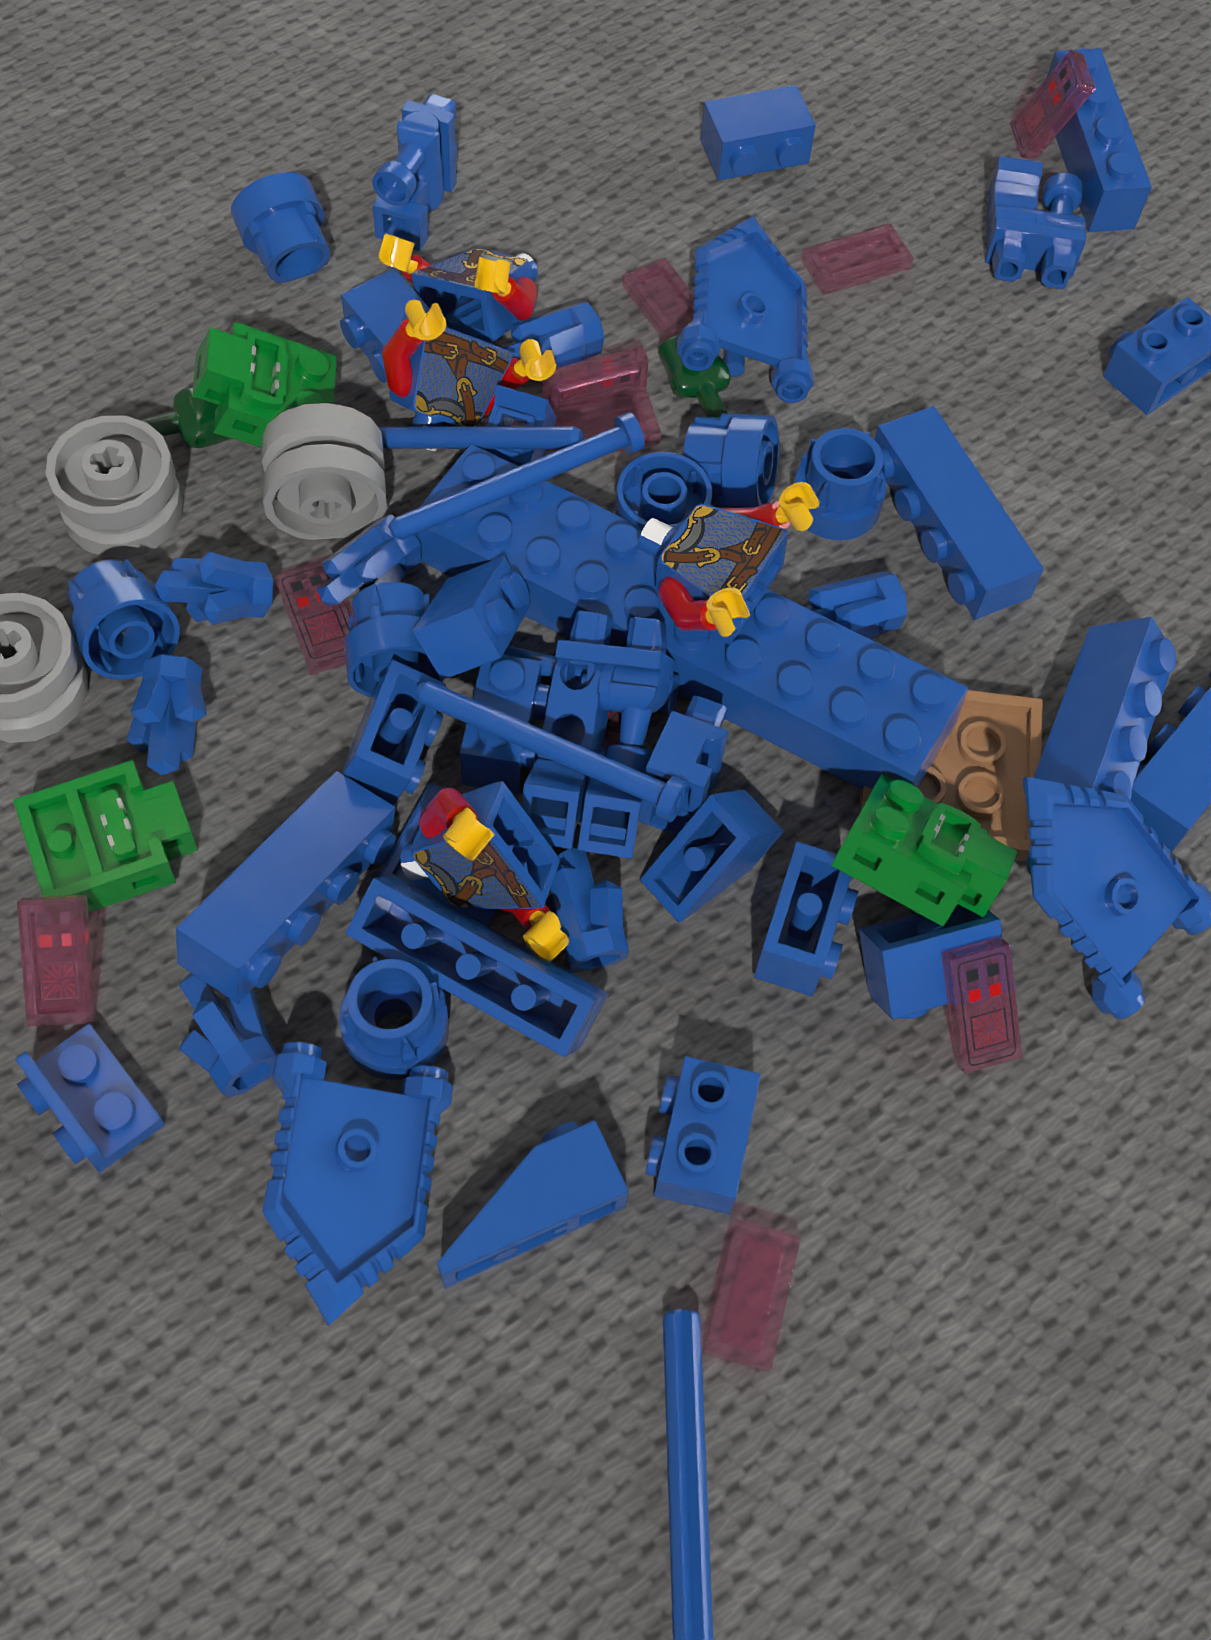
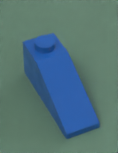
(550, 1194)

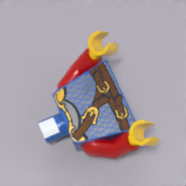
(475, 290)
(451, 373)
(724, 559)
(488, 856)

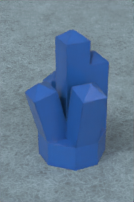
(569, 332)
(368, 560)
(218, 587)
(863, 603)
(167, 711)
(587, 914)
(238, 1043)

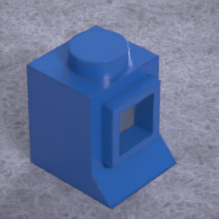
(519, 409)

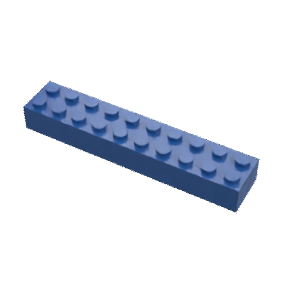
(781, 678)

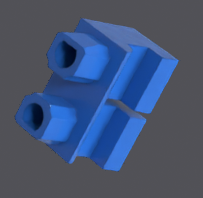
(692, 751)
(561, 797)

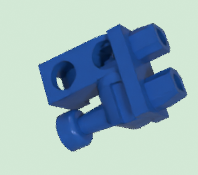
(420, 171)
(1028, 237)
(606, 678)

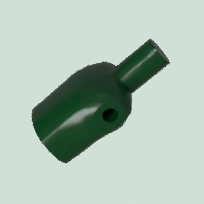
(696, 384)
(191, 419)

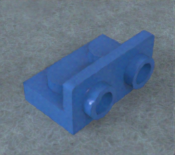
(91, 1097)

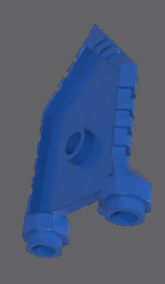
(749, 308)
(1107, 884)
(350, 1173)

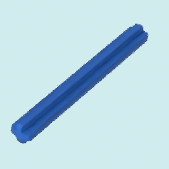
(687, 1477)

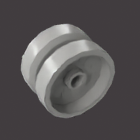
(323, 472)
(115, 486)
(39, 669)

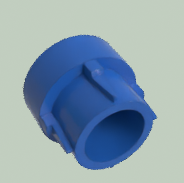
(282, 224)
(737, 456)
(847, 480)
(661, 488)
(119, 619)
(384, 631)
(387, 988)

